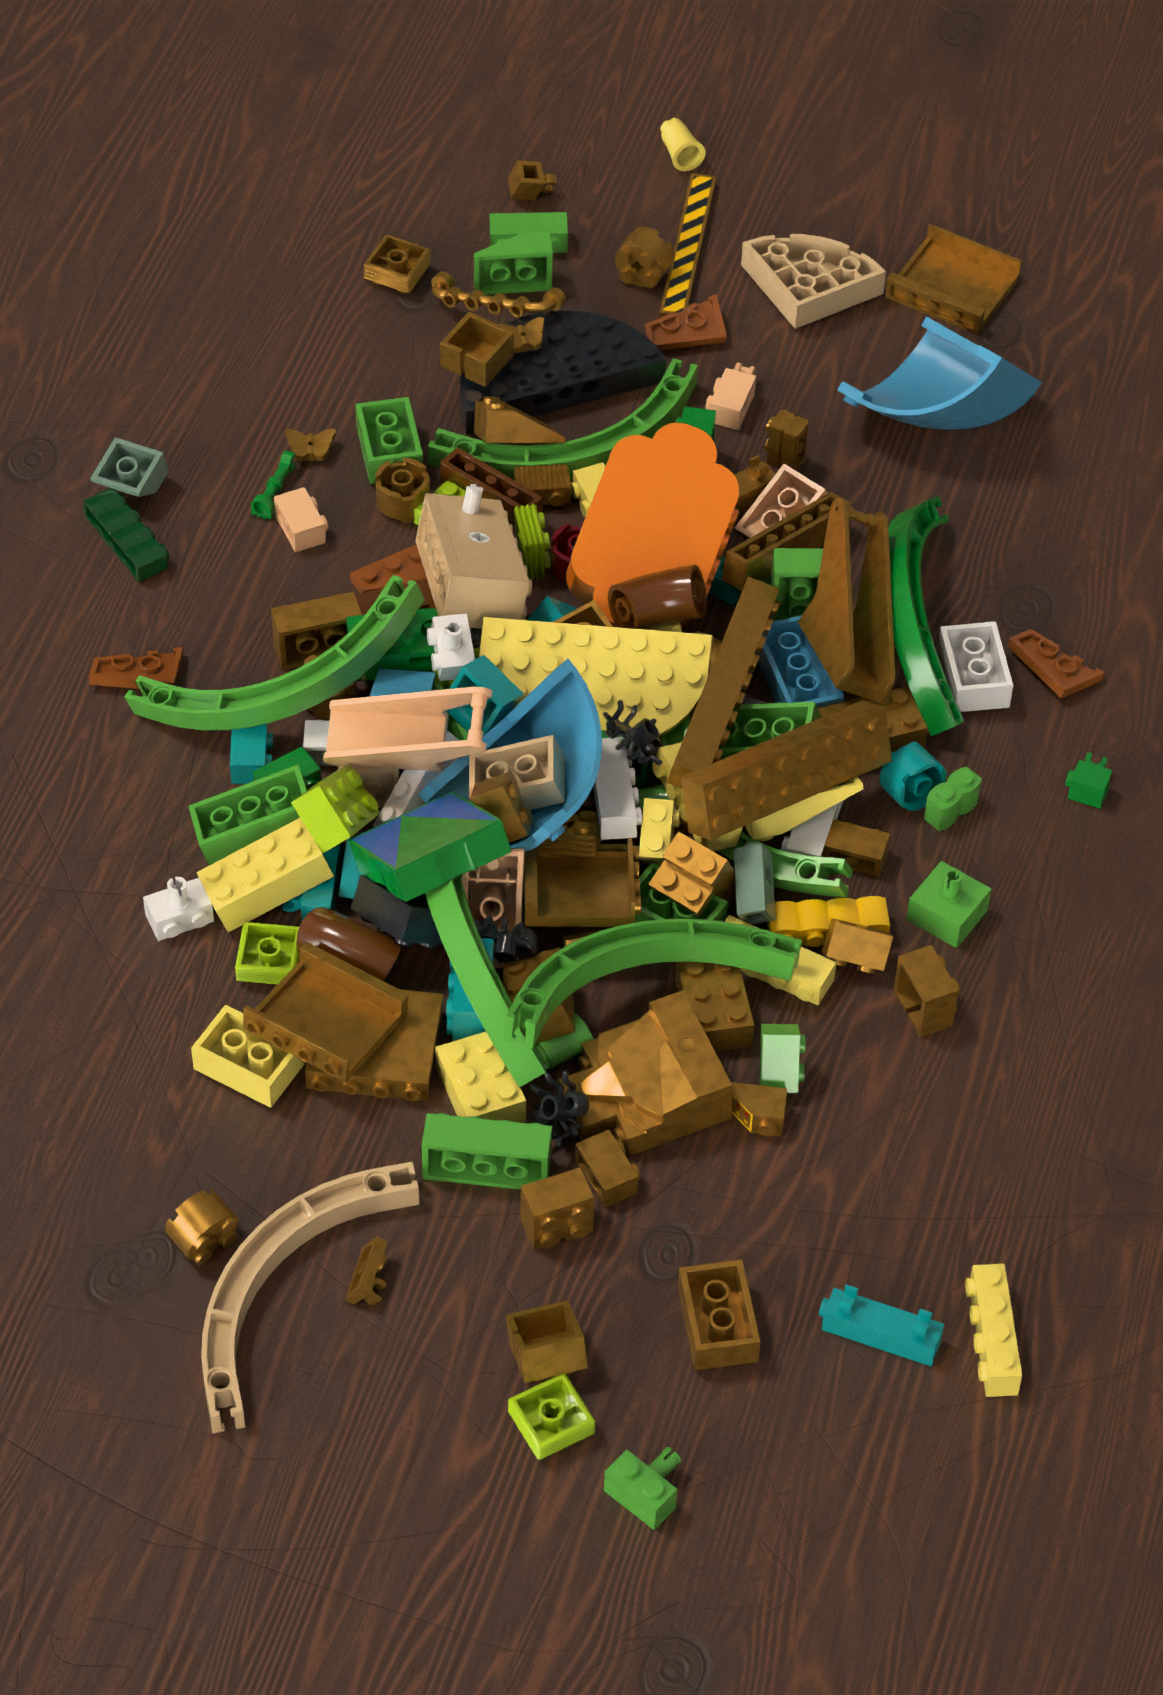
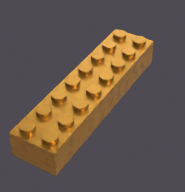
(786, 769)

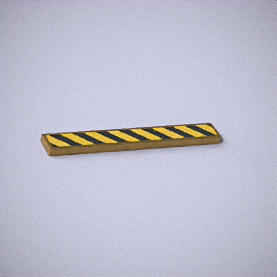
(688, 244)

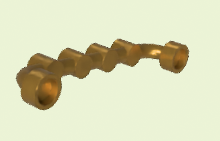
(444, 289)

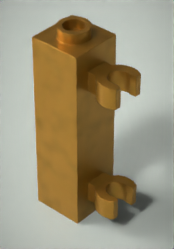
(752, 483)

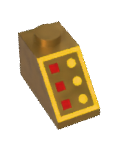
(759, 1107)

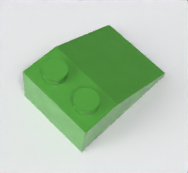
(515, 265)

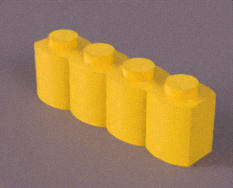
(811, 918)

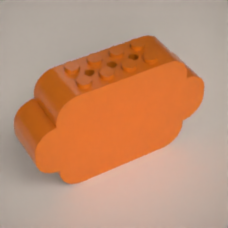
(654, 511)

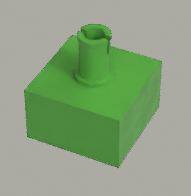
(948, 904)

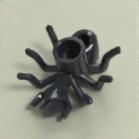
(641, 736)
(511, 943)
(560, 1107)

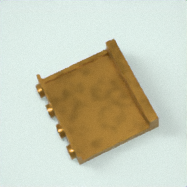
(955, 280)
(582, 890)
(328, 1013)
(400, 1063)

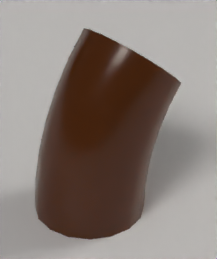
(658, 598)
(349, 941)

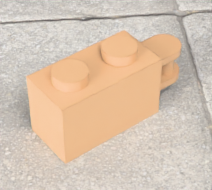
(733, 396)

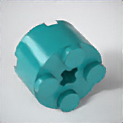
(911, 776)

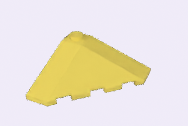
(792, 816)

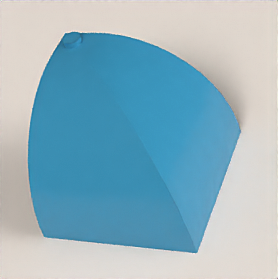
(948, 384)
(557, 708)

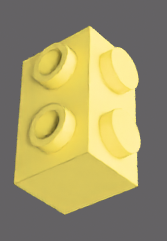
(657, 829)

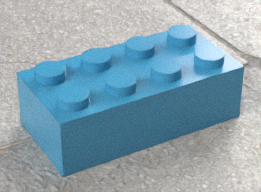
(794, 668)

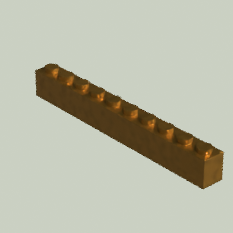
(726, 679)

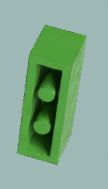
(510, 224)

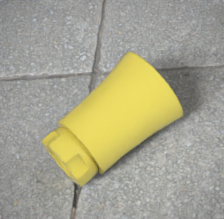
(683, 147)

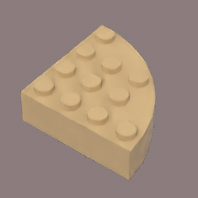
(811, 275)

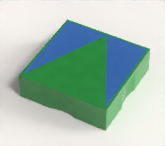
(429, 846)

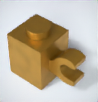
(528, 180)

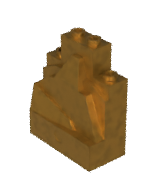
(653, 1078)

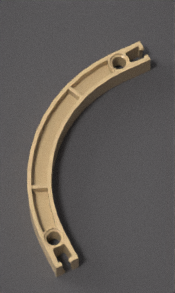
(268, 1247)

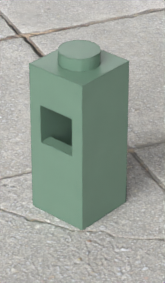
(754, 883)

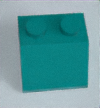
(504, 698)

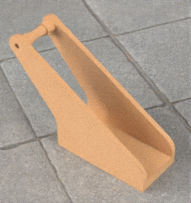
(403, 729)

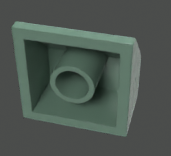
(131, 468)

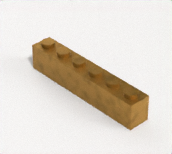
(799, 530)

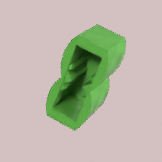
(952, 798)

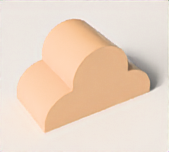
(497, 891)

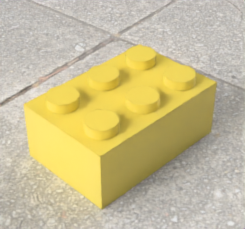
(243, 1060)
(479, 1080)

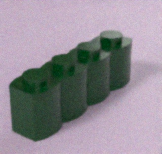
(126, 534)

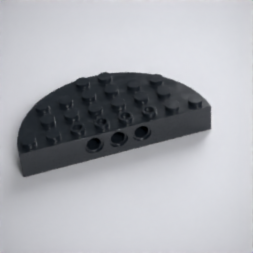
(577, 363)

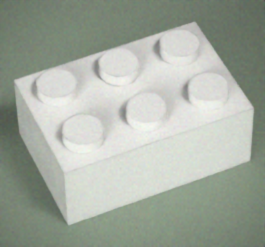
(975, 666)

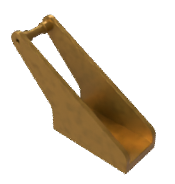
(857, 644)

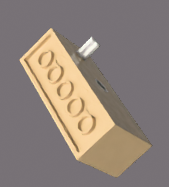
(472, 557)

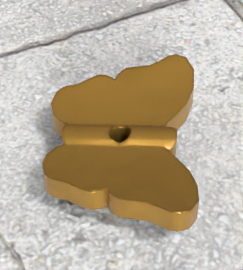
(527, 336)
(310, 446)

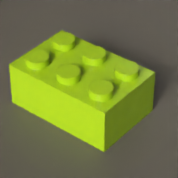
(336, 808)

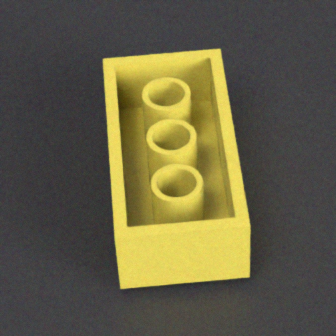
(264, 874)

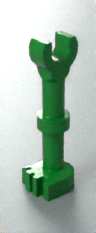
(263, 504)

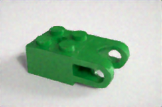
(410, 650)

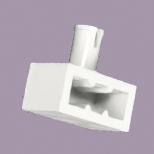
(451, 645)
(178, 908)

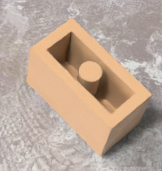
(300, 519)

